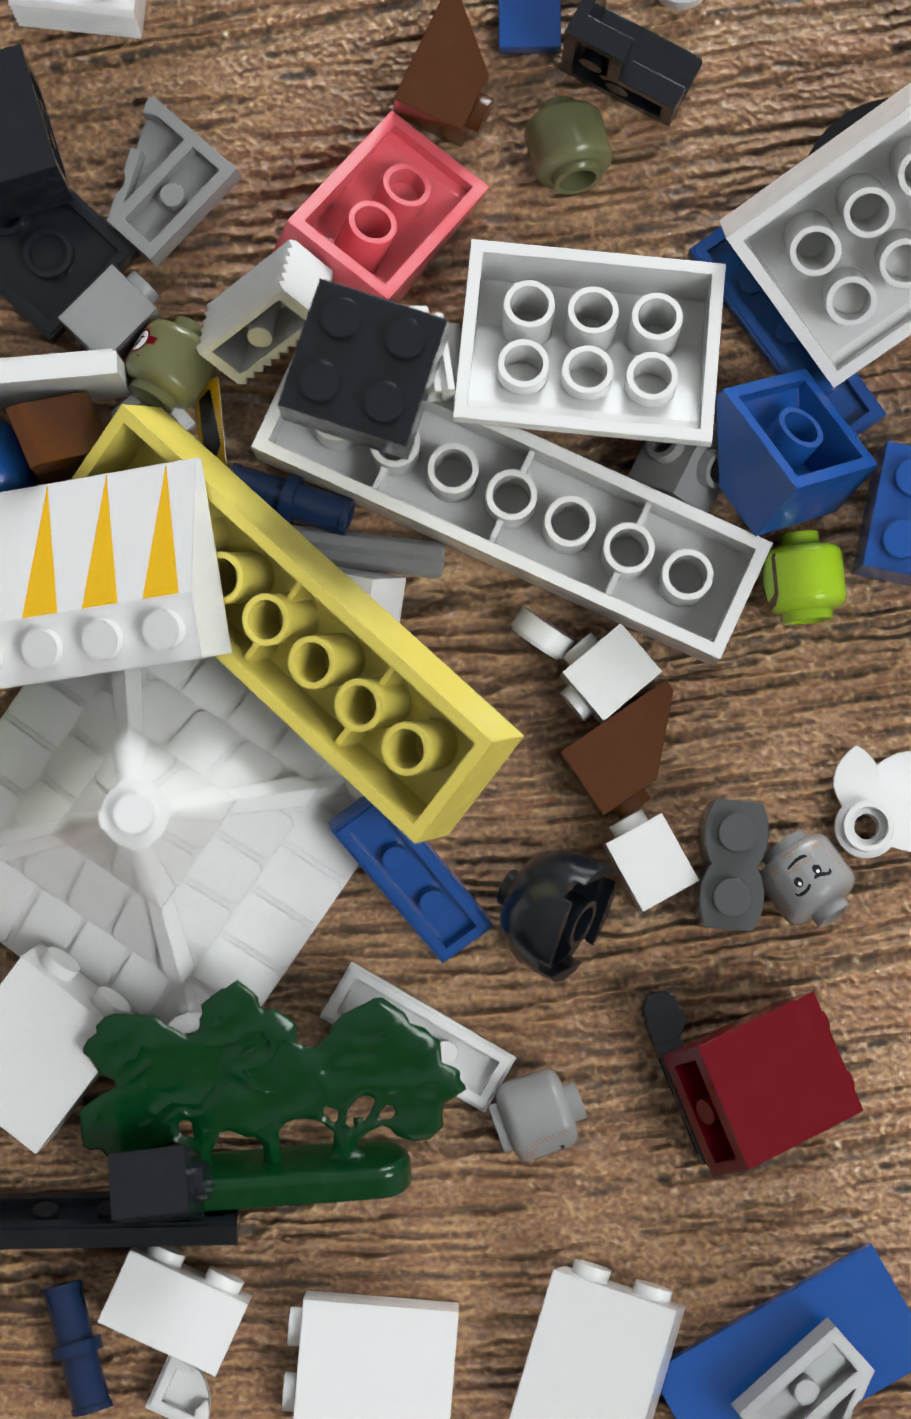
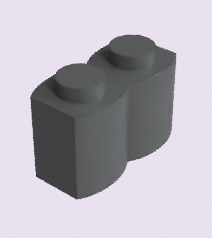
(731, 845)

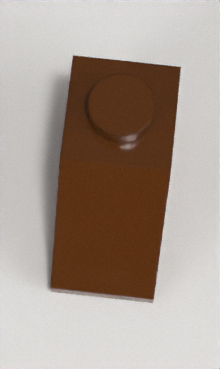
(446, 79)
(58, 433)
(622, 754)

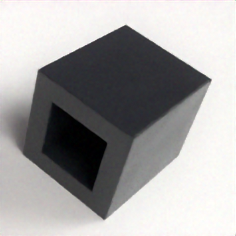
(158, 1185)

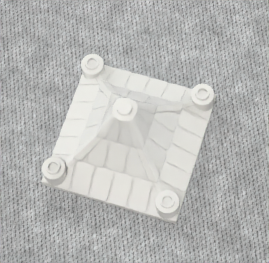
(165, 834)

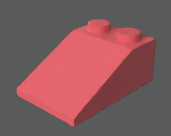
(386, 210)

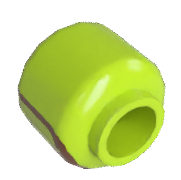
(804, 579)

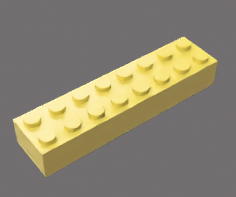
(327, 650)

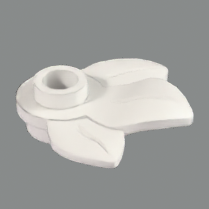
(873, 791)

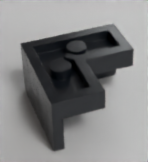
(627, 61)

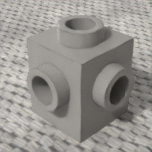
(680, 471)

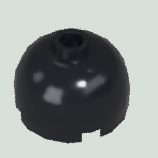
(553, 908)

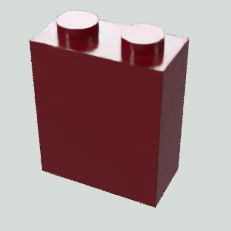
(763, 1084)

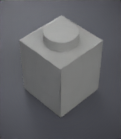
(112, 312)

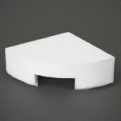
(180, 1392)

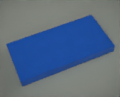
(850, 1292)

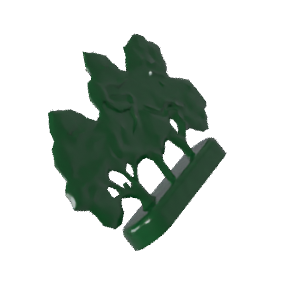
(252, 1078)

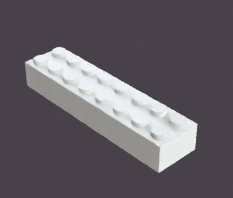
(544, 521)

